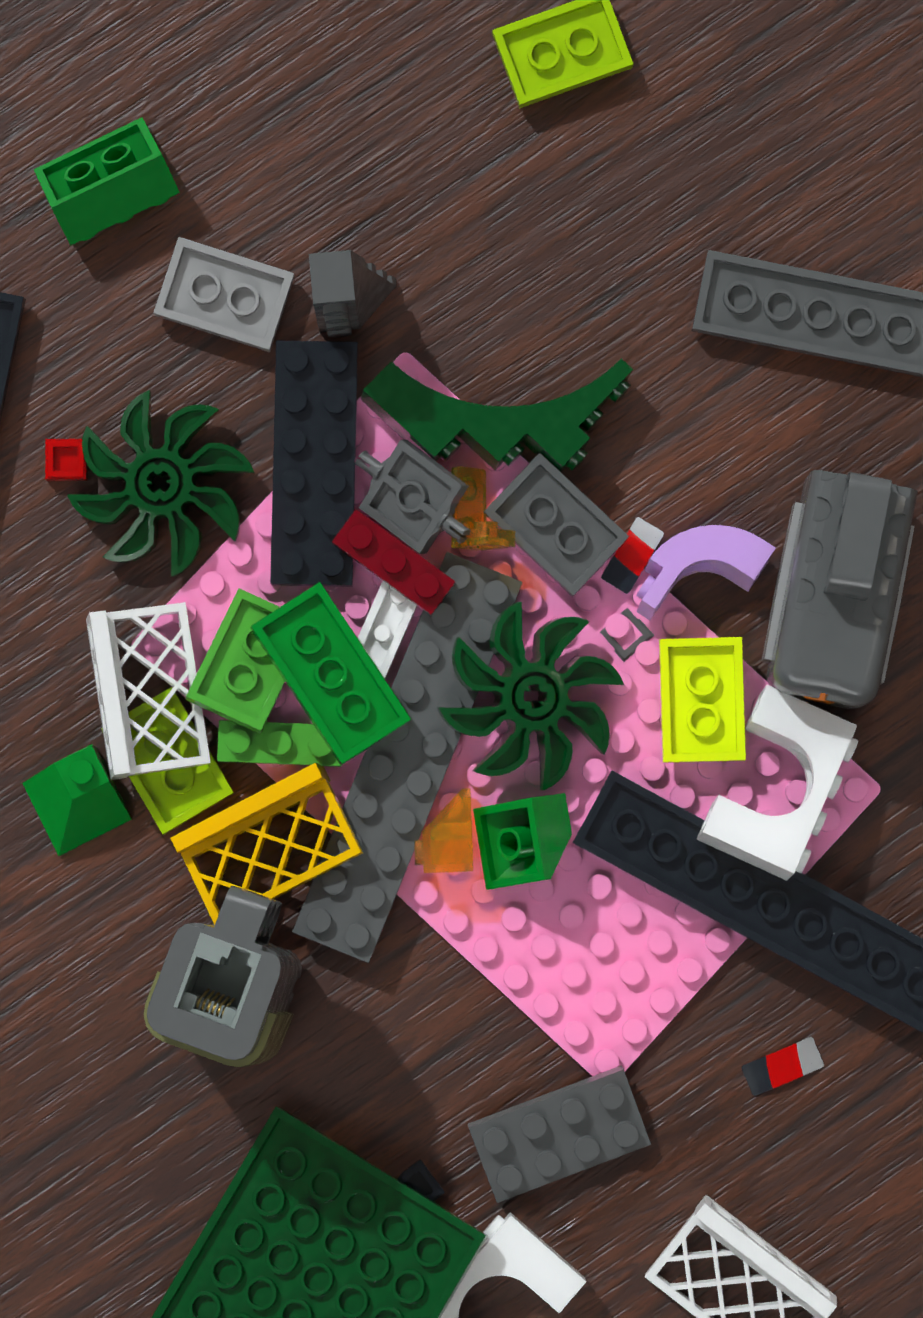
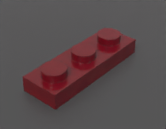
(393, 562)

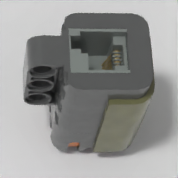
(226, 985)

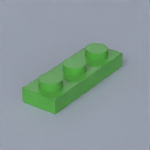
(275, 745)

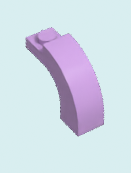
(710, 549)

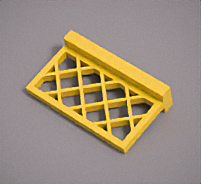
(261, 809)

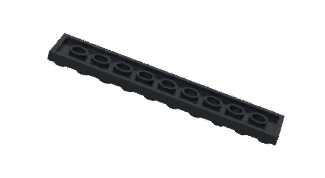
(788, 917)

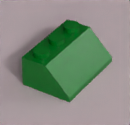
(106, 181)

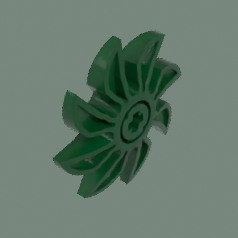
(149, 463)
(509, 696)

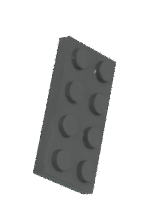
(559, 1134)

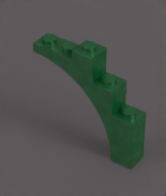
(493, 432)

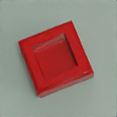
(64, 460)

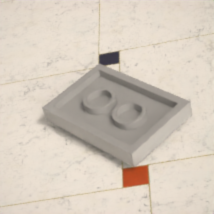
(224, 294)

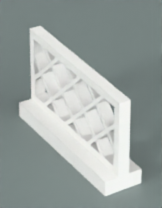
(112, 696)
(754, 1252)

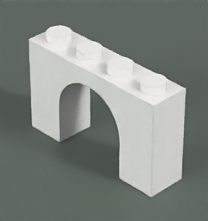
(820, 745)
(520, 1254)

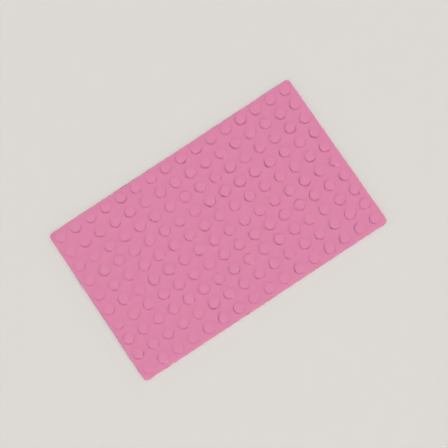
(593, 947)

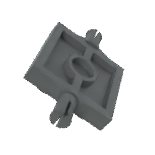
(413, 496)

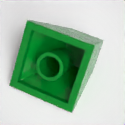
(77, 800)
(522, 839)

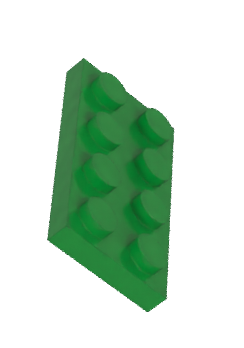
(330, 673)

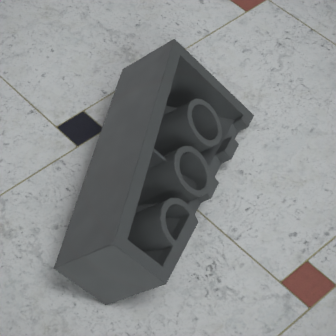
(346, 291)

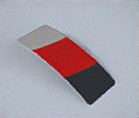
(632, 555)
(782, 1066)

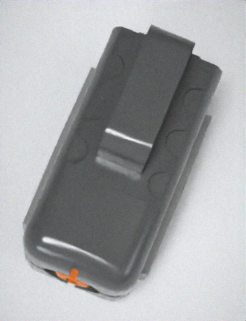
(839, 588)

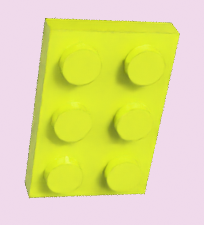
(702, 699)

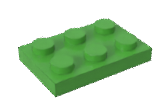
(236, 672)

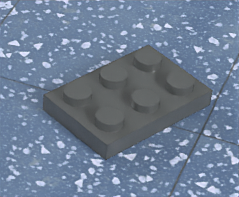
(556, 524)

